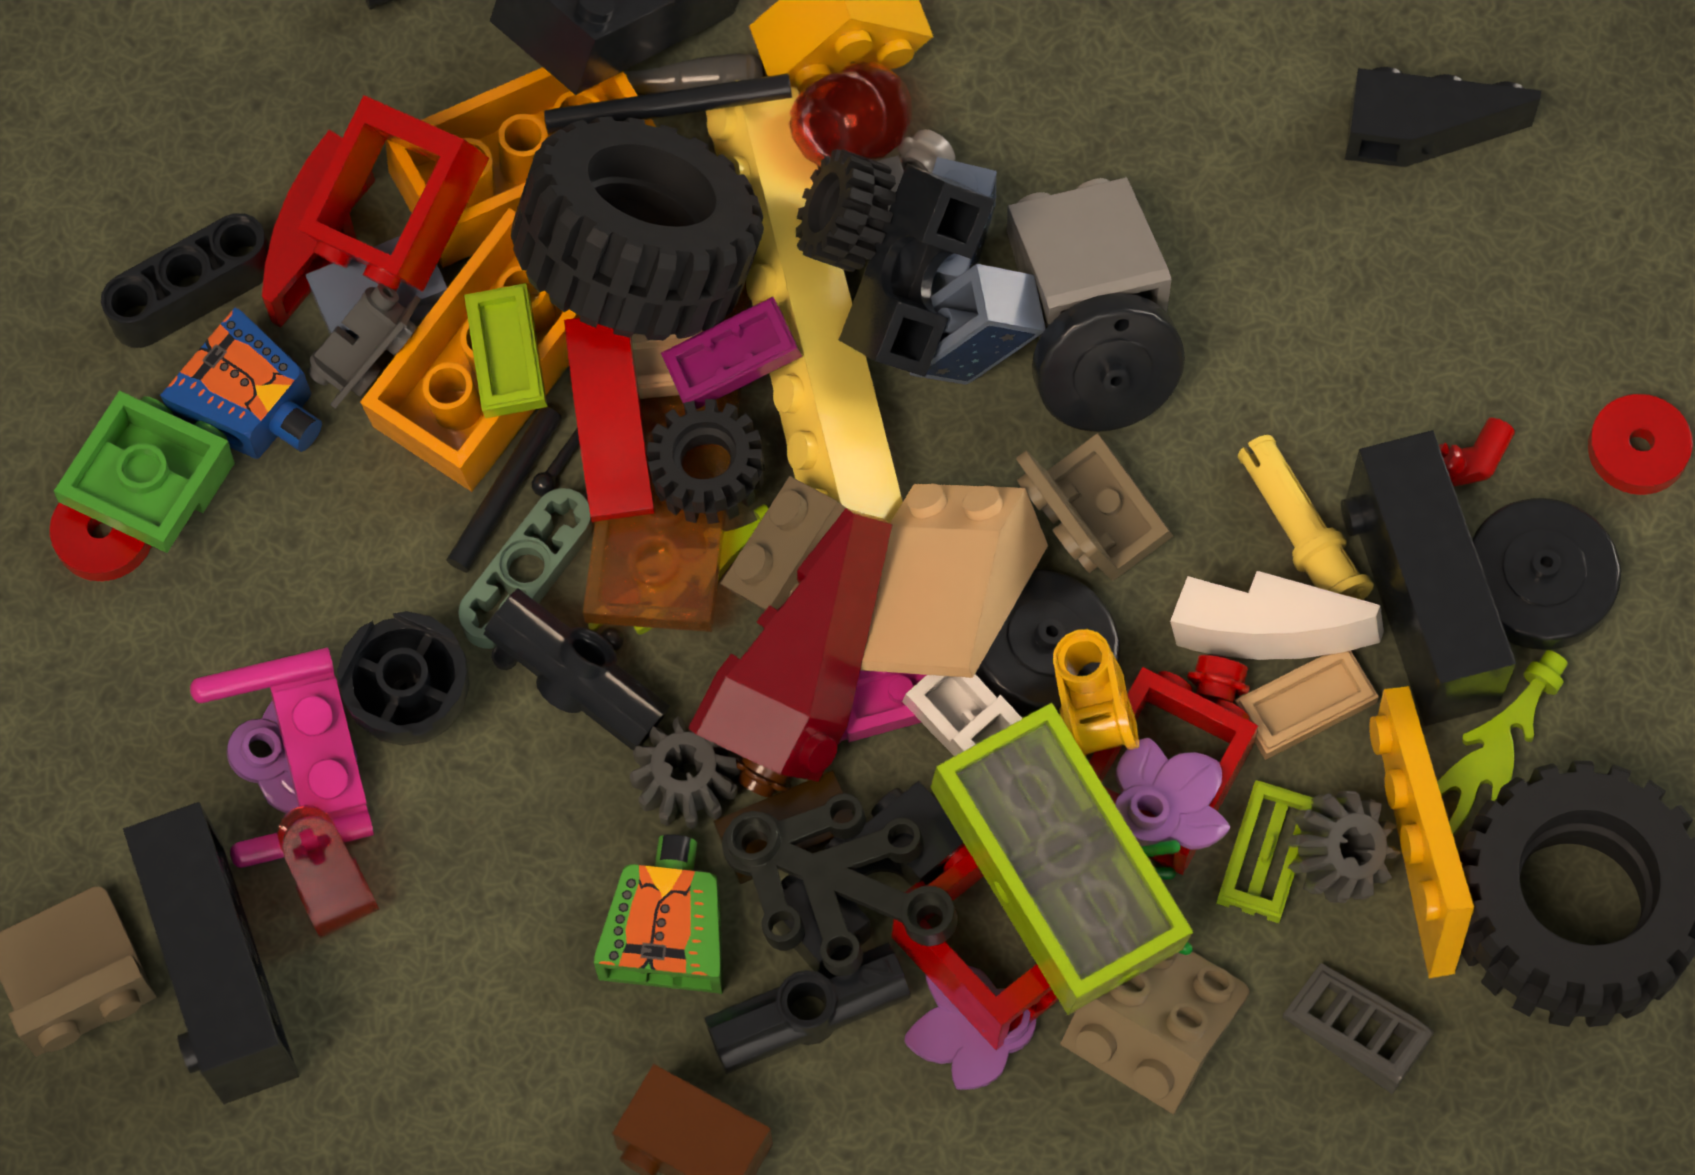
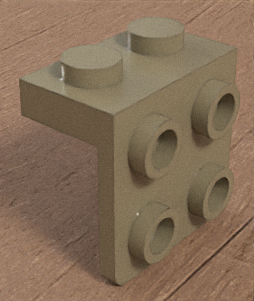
(1100, 508)
(780, 543)
(70, 971)
(1158, 1026)

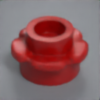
(1219, 678)

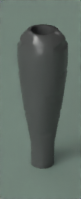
(696, 73)

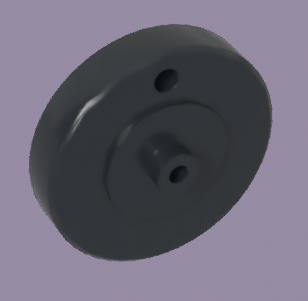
(1108, 362)
(1548, 571)
(1021, 656)

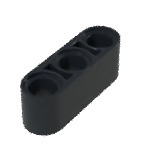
(174, 307)

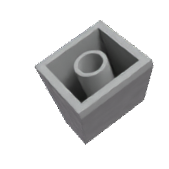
(1087, 246)

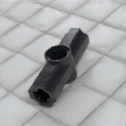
(576, 669)
(767, 1026)

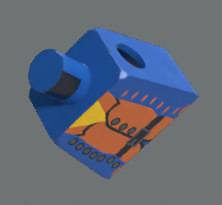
(244, 390)

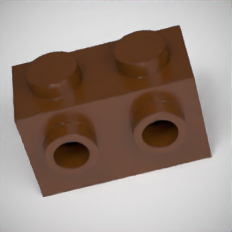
(687, 1131)

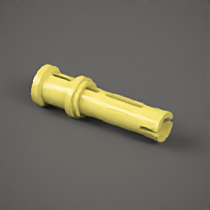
(1317, 548)

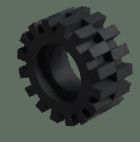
(845, 210)
(698, 429)

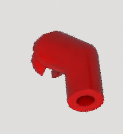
(1481, 460)

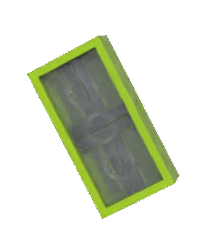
(1060, 858)

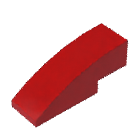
(290, 250)
(609, 421)

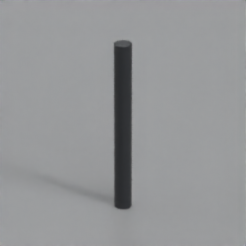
(674, 102)

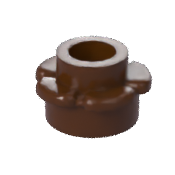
(760, 779)

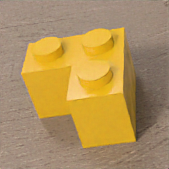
(827, 35)

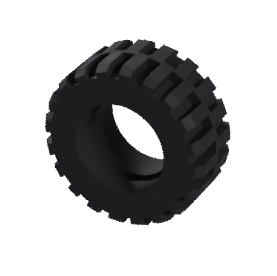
(636, 228)
(1611, 818)

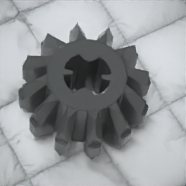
(697, 793)
(1338, 871)

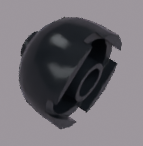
(404, 678)

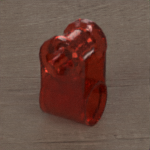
(325, 878)

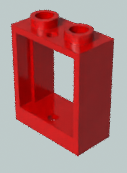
(434, 215)
(1218, 718)
(958, 982)

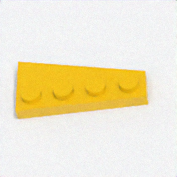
(1426, 839)

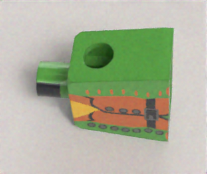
(664, 924)

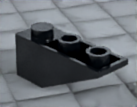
(1419, 118)

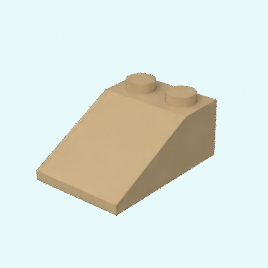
(951, 577)

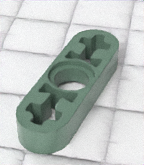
(539, 521)

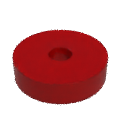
(1633, 469)
(90, 556)

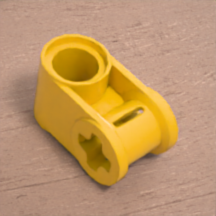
(1094, 704)

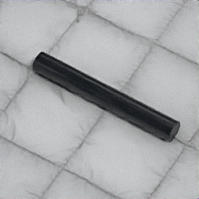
(504, 489)

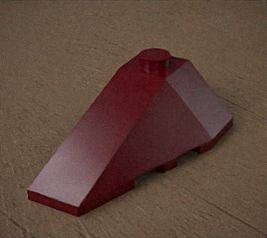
(800, 676)

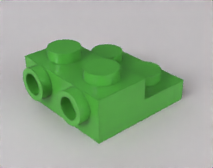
(146, 470)

